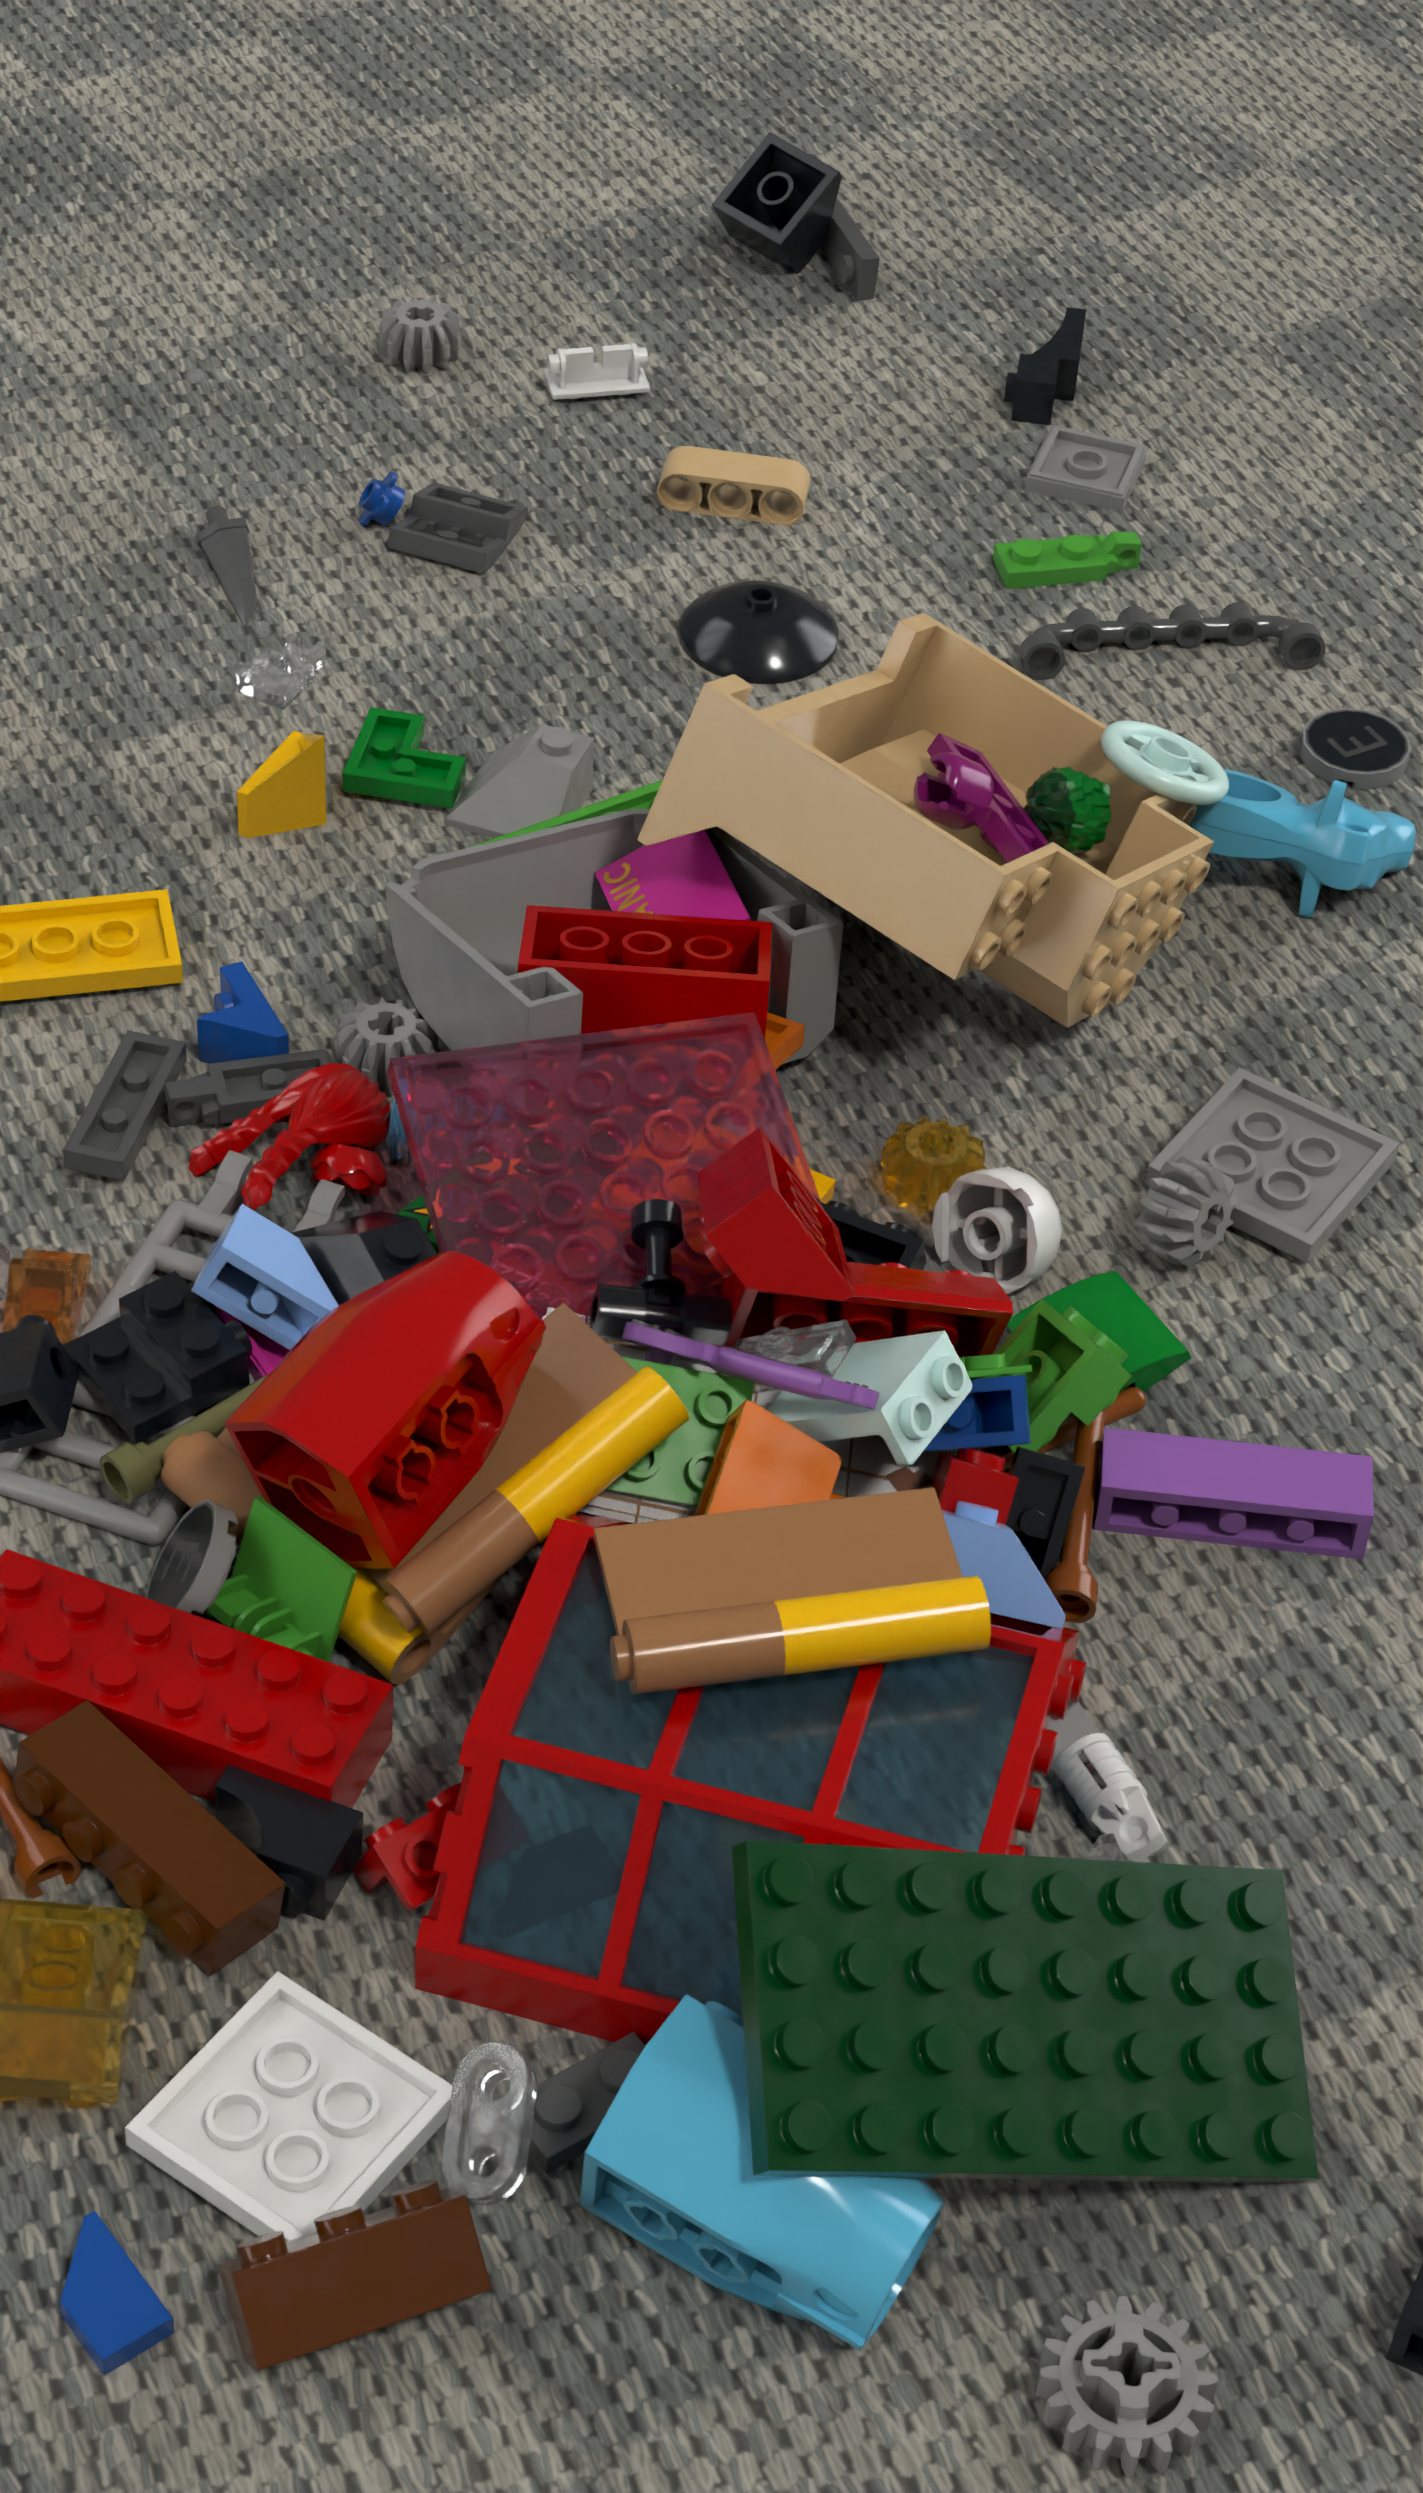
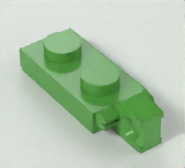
(1065, 559)

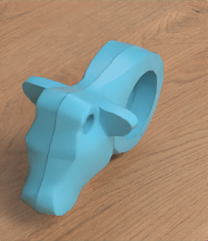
(1324, 842)

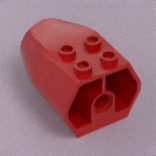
(389, 1406)

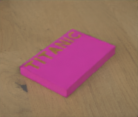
(673, 879)

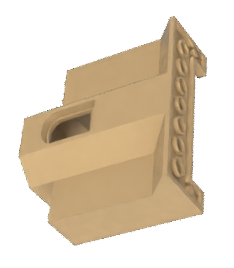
(832, 801)

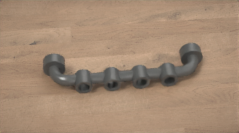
(1044, 657)

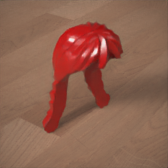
(321, 1107)

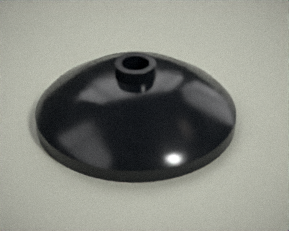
(758, 632)

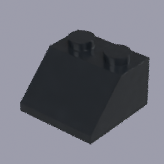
(780, 203)

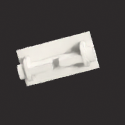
(575, 375)

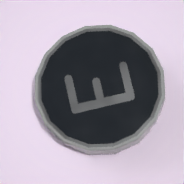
(1355, 748)
(195, 1559)

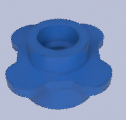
(381, 500)

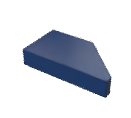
(110, 2300)

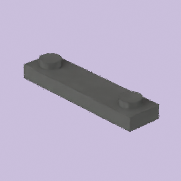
(851, 255)

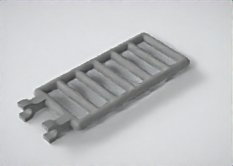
(154, 1253)

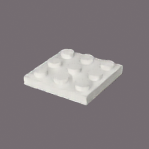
(290, 2113)

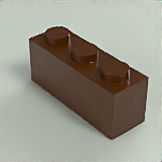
(353, 2274)

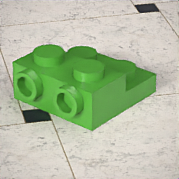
(1071, 1369)

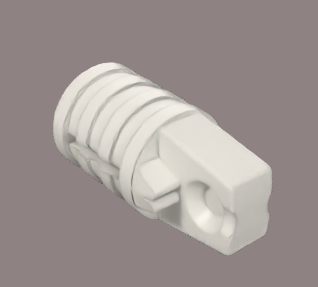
(1119, 1807)

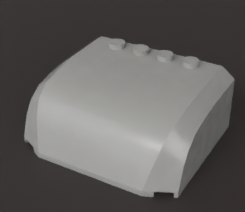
(465, 915)

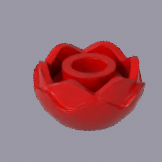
(349, 1167)

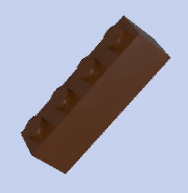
(148, 1837)

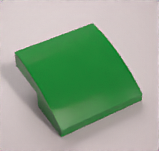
(1126, 1320)

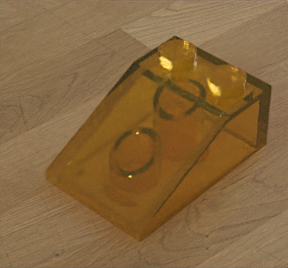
(67, 1999)

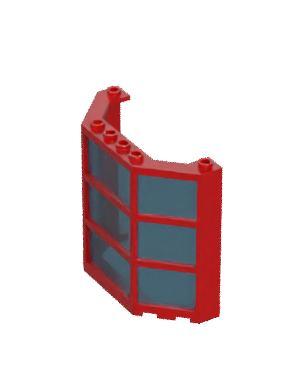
(602, 1821)

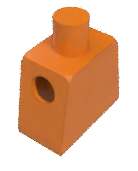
(766, 1465)

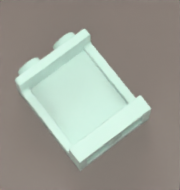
(918, 1388)

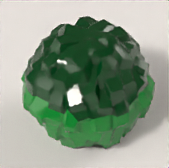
(1069, 808)

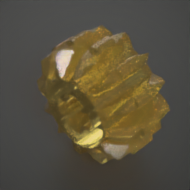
(927, 1160)

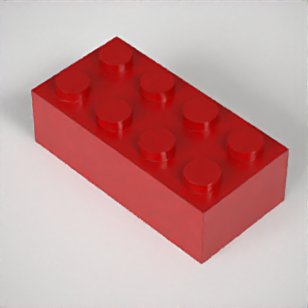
(651, 965)

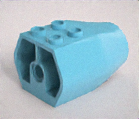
(681, 2180)

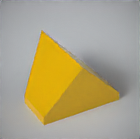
(285, 789)

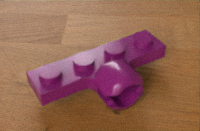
(974, 794)

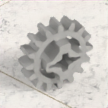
(1115, 2416)

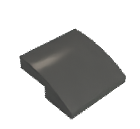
(457, 527)

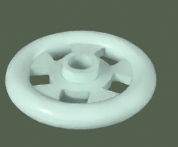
(1164, 762)

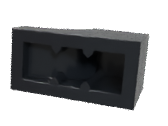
(295, 1834)

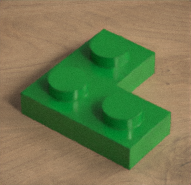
(391, 766)

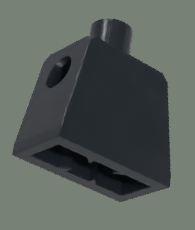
(35, 1384)

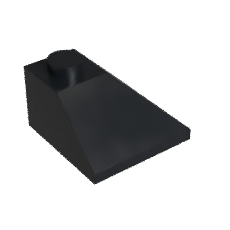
(365, 1250)

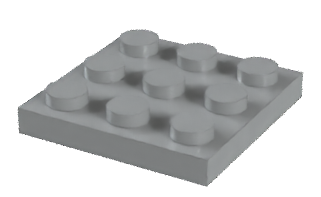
(1289, 1159)

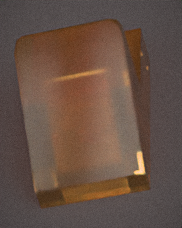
(50, 1287)

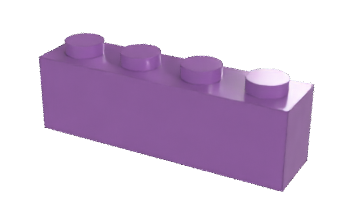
(1234, 1493)

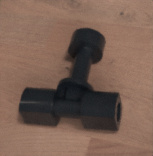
(659, 1296)

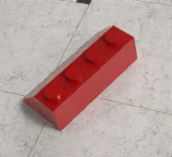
(769, 1225)
(885, 1305)

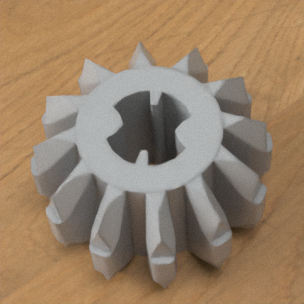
(420, 334)
(380, 1033)
(1186, 1211)

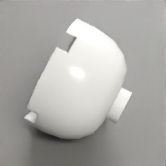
(998, 1218)

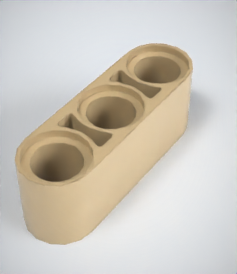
(755, 475)

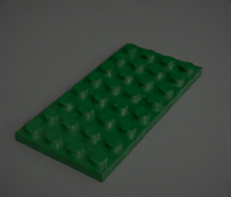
(1018, 2017)

